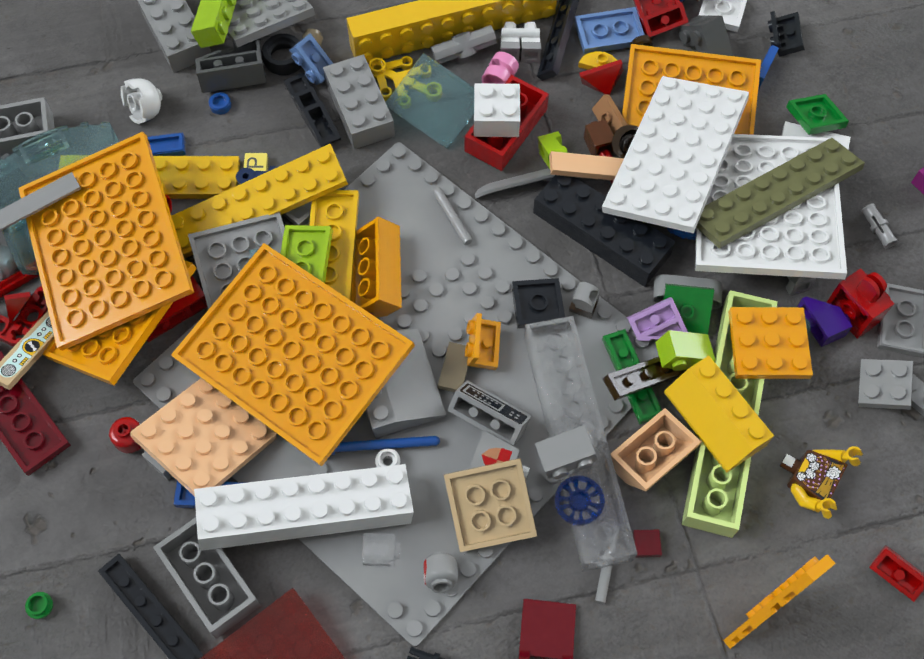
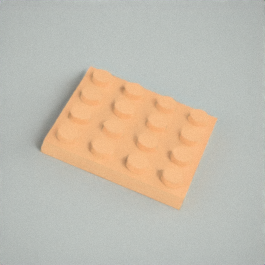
(202, 437)

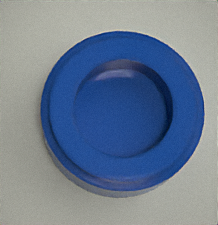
(220, 103)

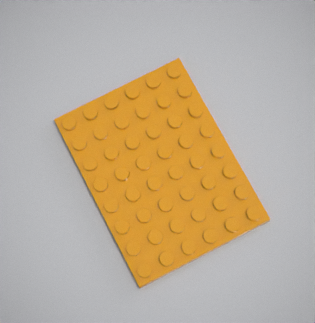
(107, 246)
(293, 353)

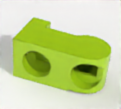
(549, 143)

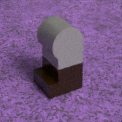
(585, 300)

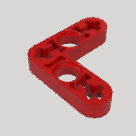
(11, 329)

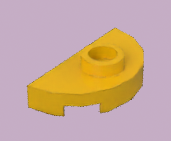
(595, 59)

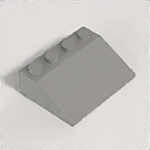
(409, 394)

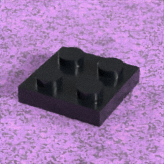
(537, 301)

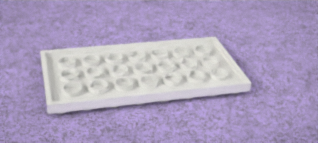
(676, 154)

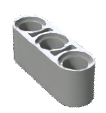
(660, 280)

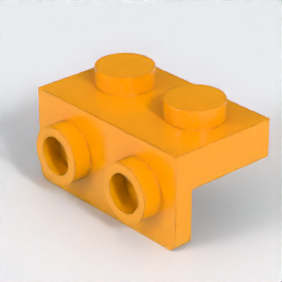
(483, 343)

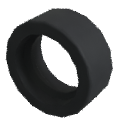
(275, 43)

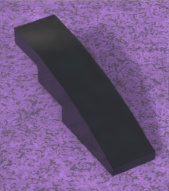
(312, 110)

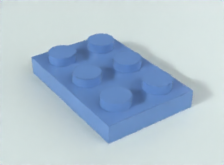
(608, 29)

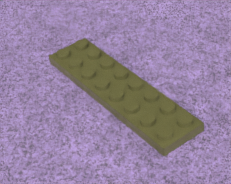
(777, 192)

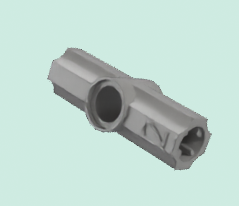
(464, 44)

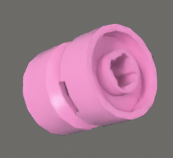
(500, 68)

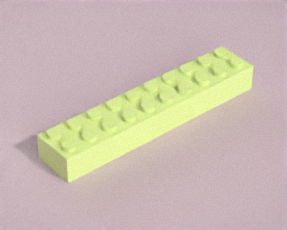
(714, 496)

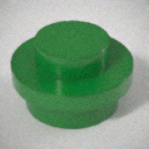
(39, 605)

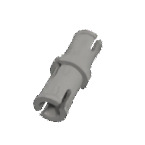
(887, 238)

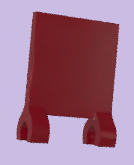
(547, 630)

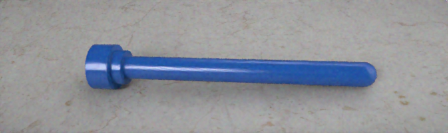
(387, 444)

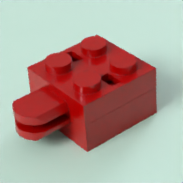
(863, 300)

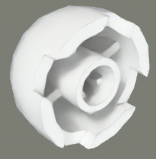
(141, 98)

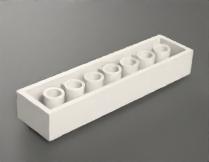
(302, 506)

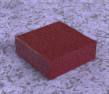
(647, 543)

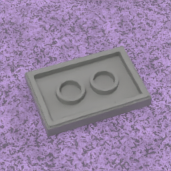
(904, 323)

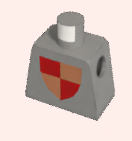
(494, 450)

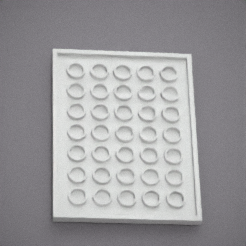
(795, 244)

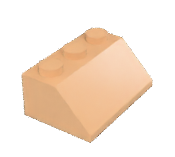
(653, 451)

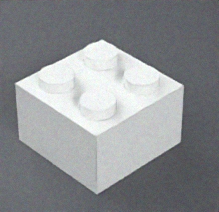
(496, 110)

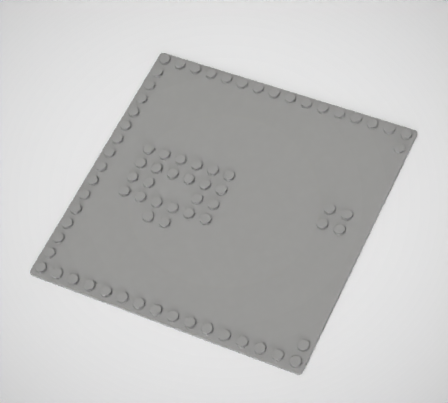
(439, 293)

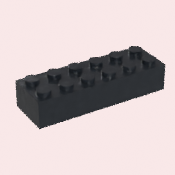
(622, 242)

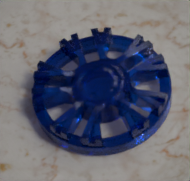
(579, 500)

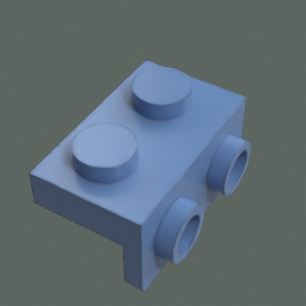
(311, 58)

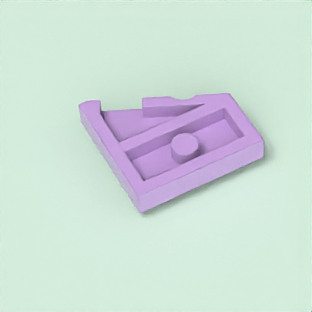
(656, 321)

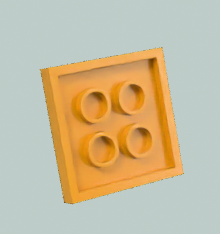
(770, 343)

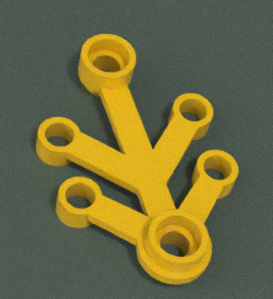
(386, 70)

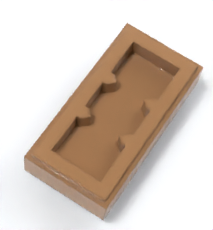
(606, 109)

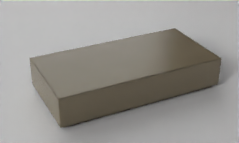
(454, 368)

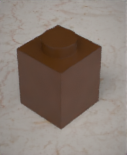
(598, 137)

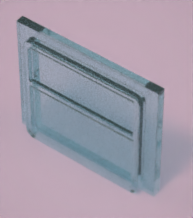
(433, 101)

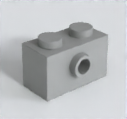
(566, 452)

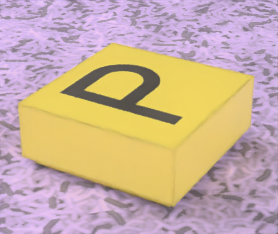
(256, 161)

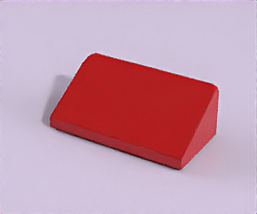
(899, 573)

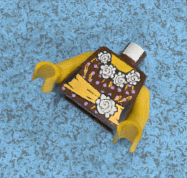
(817, 476)

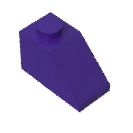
(826, 320)

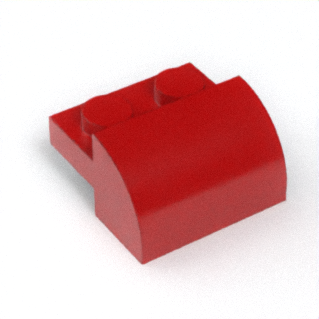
(660, 15)

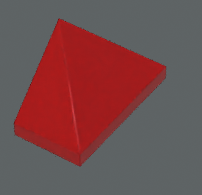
(603, 77)
(15, 303)

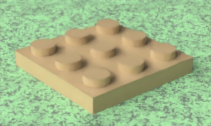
(490, 505)

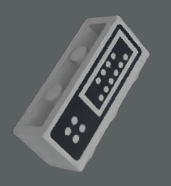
(489, 412)

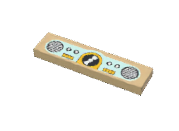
(26, 352)

